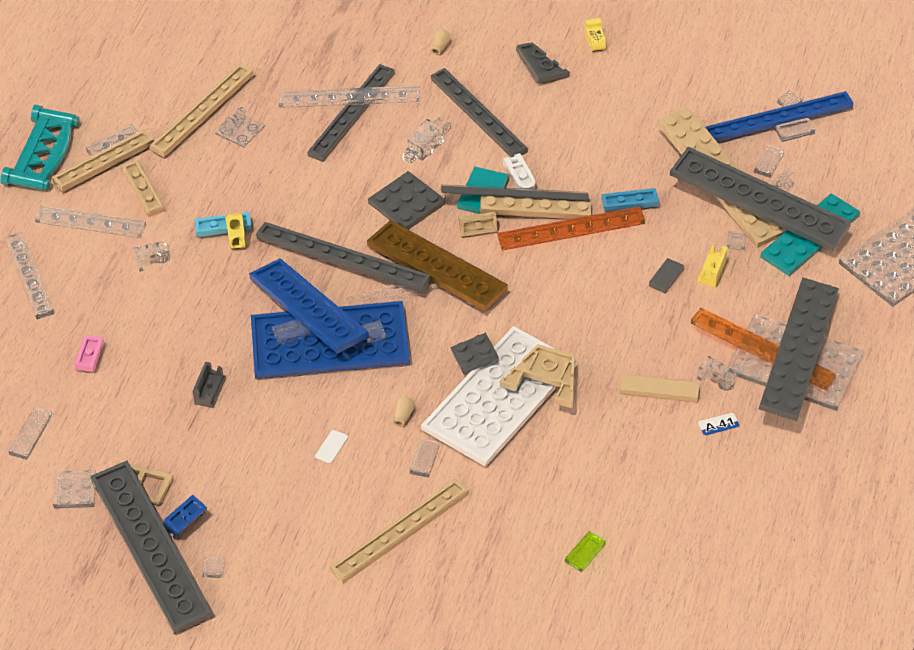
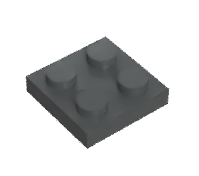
(474, 353)

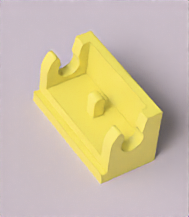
(713, 267)

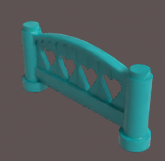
(45, 119)

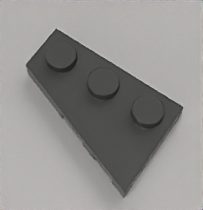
(539, 65)

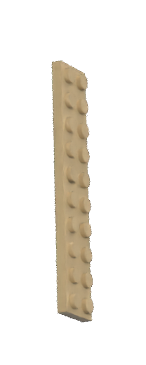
(687, 131)

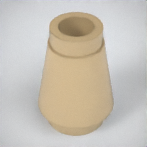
(440, 40)
(403, 410)

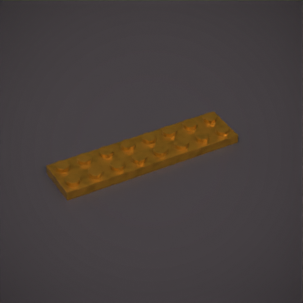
(443, 267)

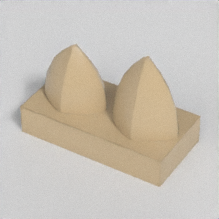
(477, 224)

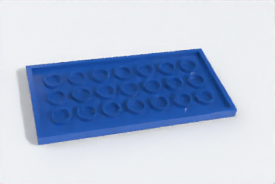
(314, 356)

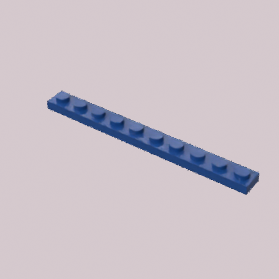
(772, 118)

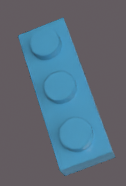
(630, 199)

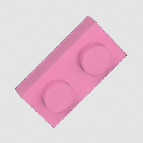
(89, 353)

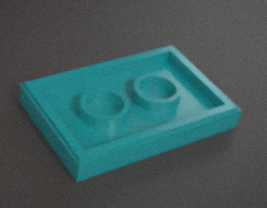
(480, 177)

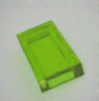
(585, 551)

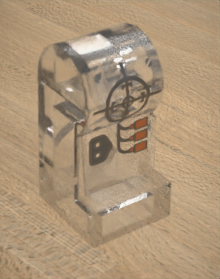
(151, 254)
(717, 373)

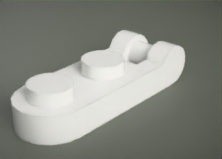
(519, 171)

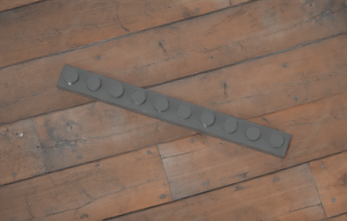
(343, 257)

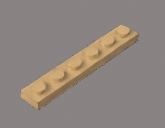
(102, 160)
(535, 207)

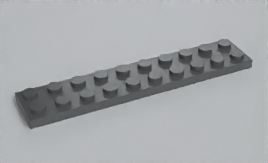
(760, 198)
(798, 349)
(151, 547)

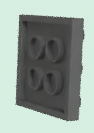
(406, 200)

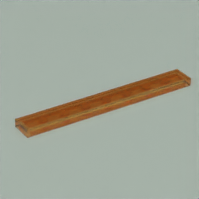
(570, 228)
(752, 343)

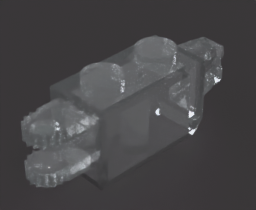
(425, 139)

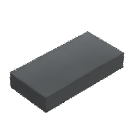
(666, 275)

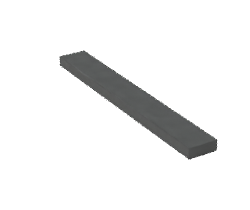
(478, 113)
(347, 117)
(514, 192)

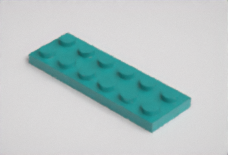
(793, 251)

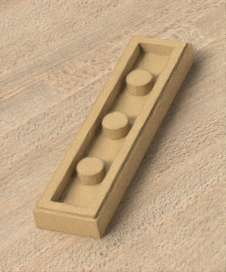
(143, 188)
(659, 388)

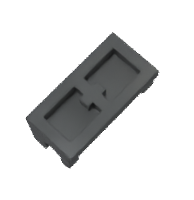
(208, 386)

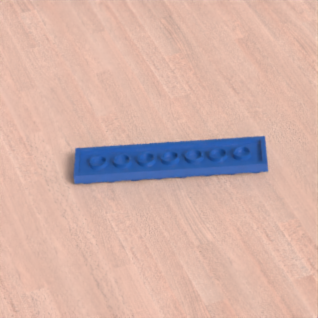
(309, 305)

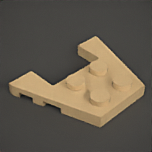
(548, 367)

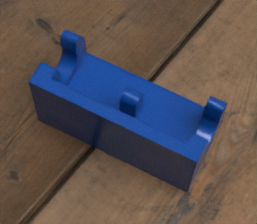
(184, 515)

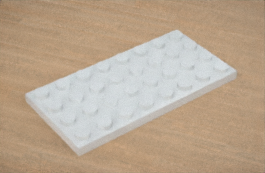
(481, 414)

